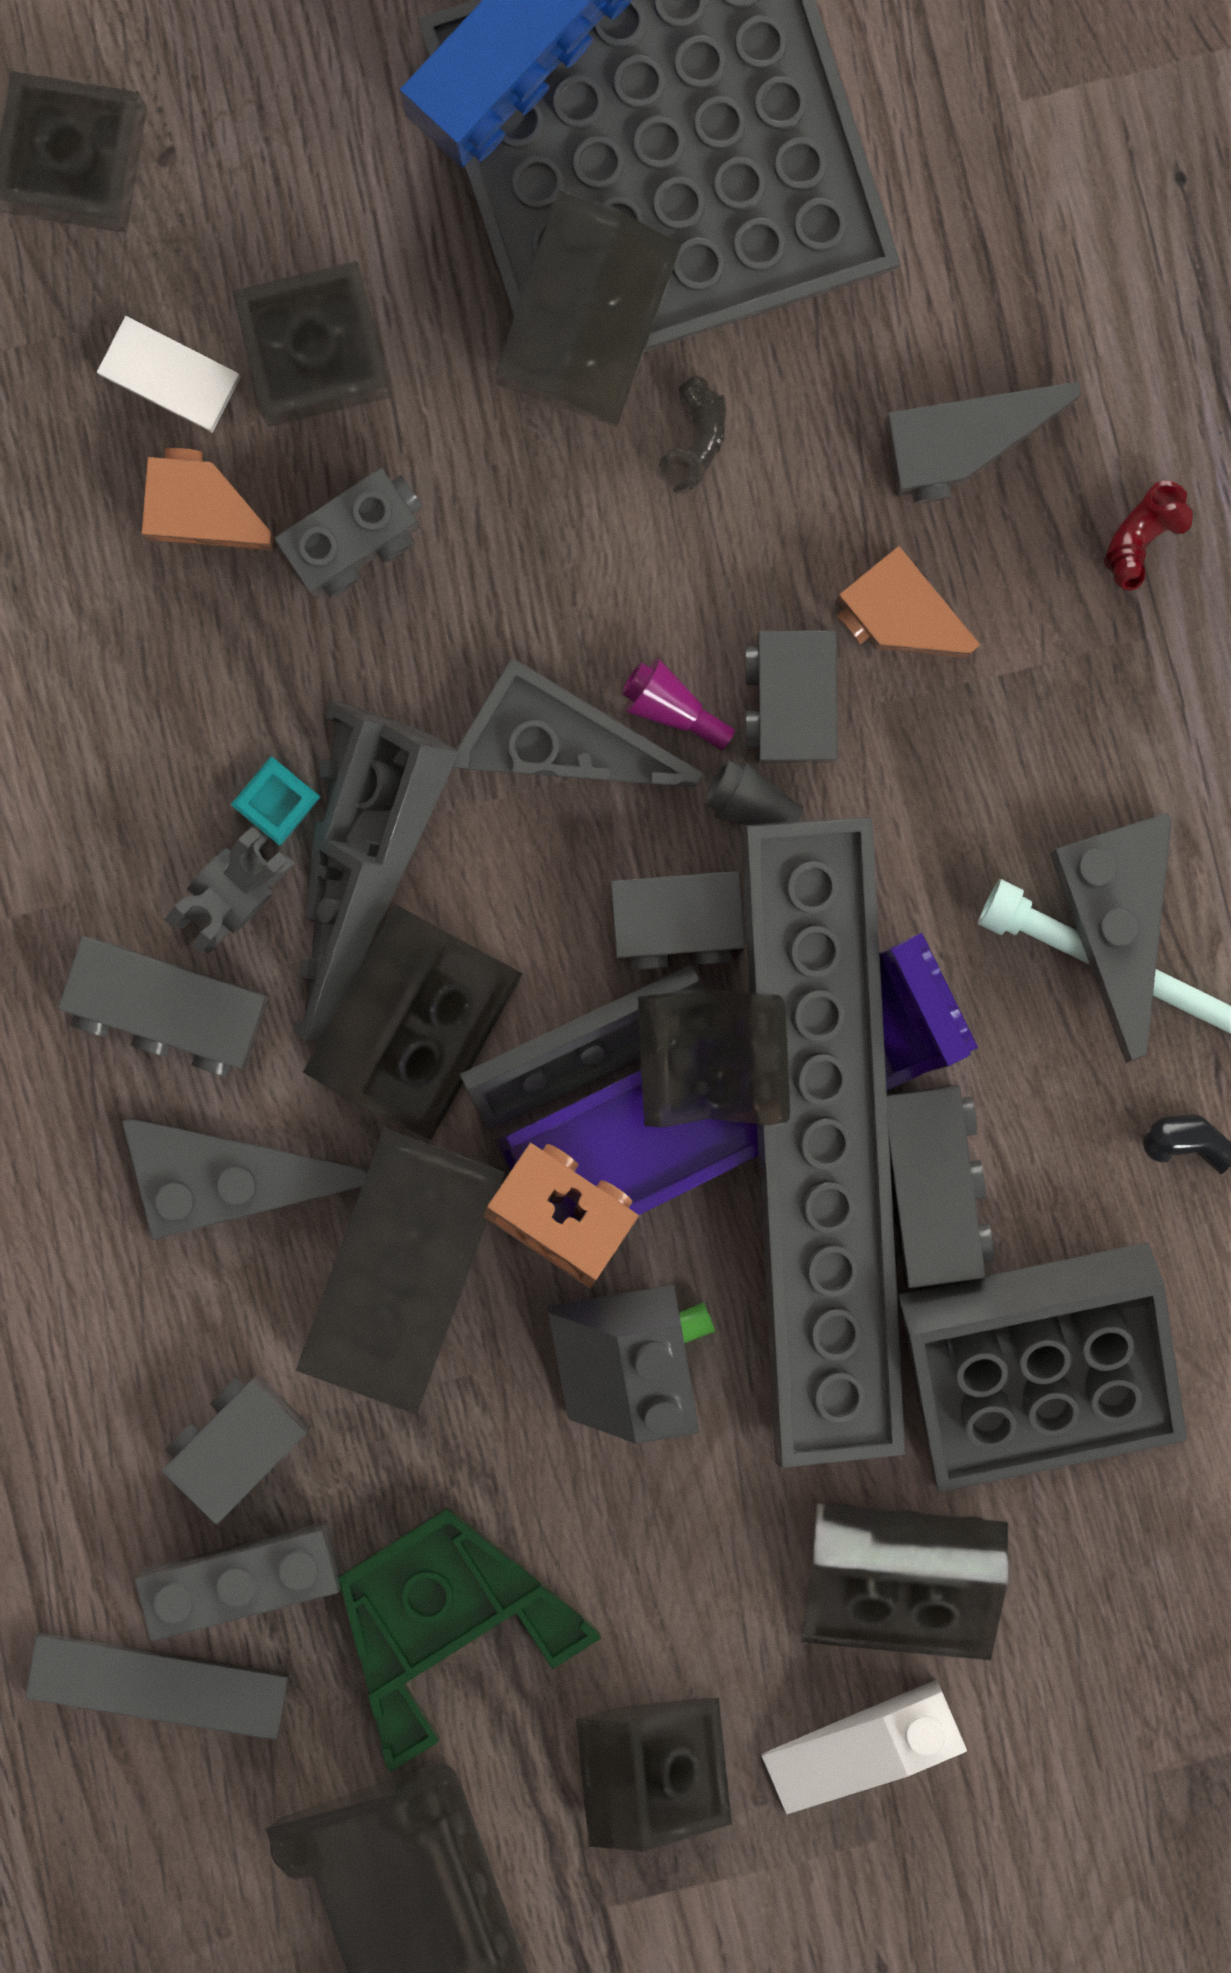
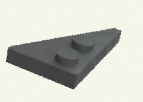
(547, 731)
(1117, 903)
(207, 1180)

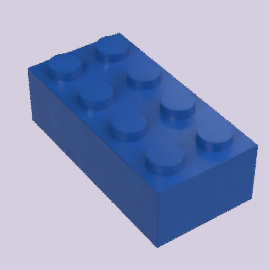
(495, 67)

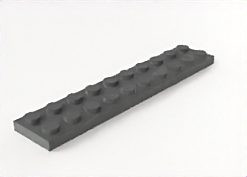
(830, 1163)

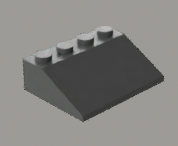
(1044, 1366)

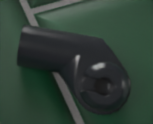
(1188, 1135)

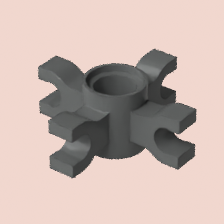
(229, 891)

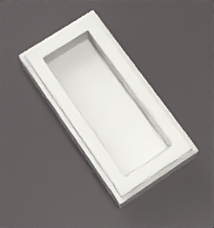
(168, 374)

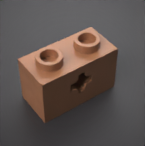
(526, 1214)

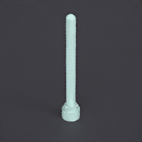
(1013, 913)

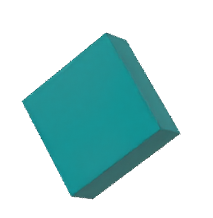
(275, 801)

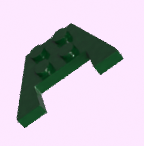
(429, 1600)

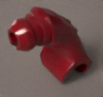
(1158, 512)

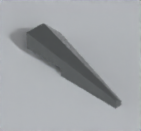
(378, 804)

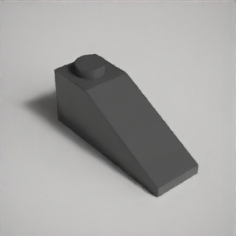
(956, 440)

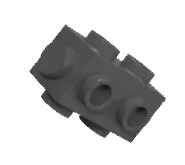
(351, 531)

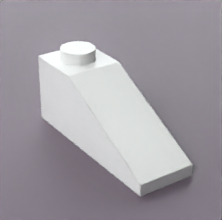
(866, 1749)

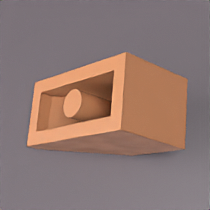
(197, 505)
(902, 612)

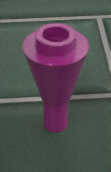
(663, 698)

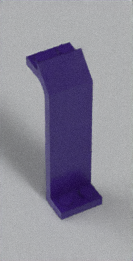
(657, 1164)

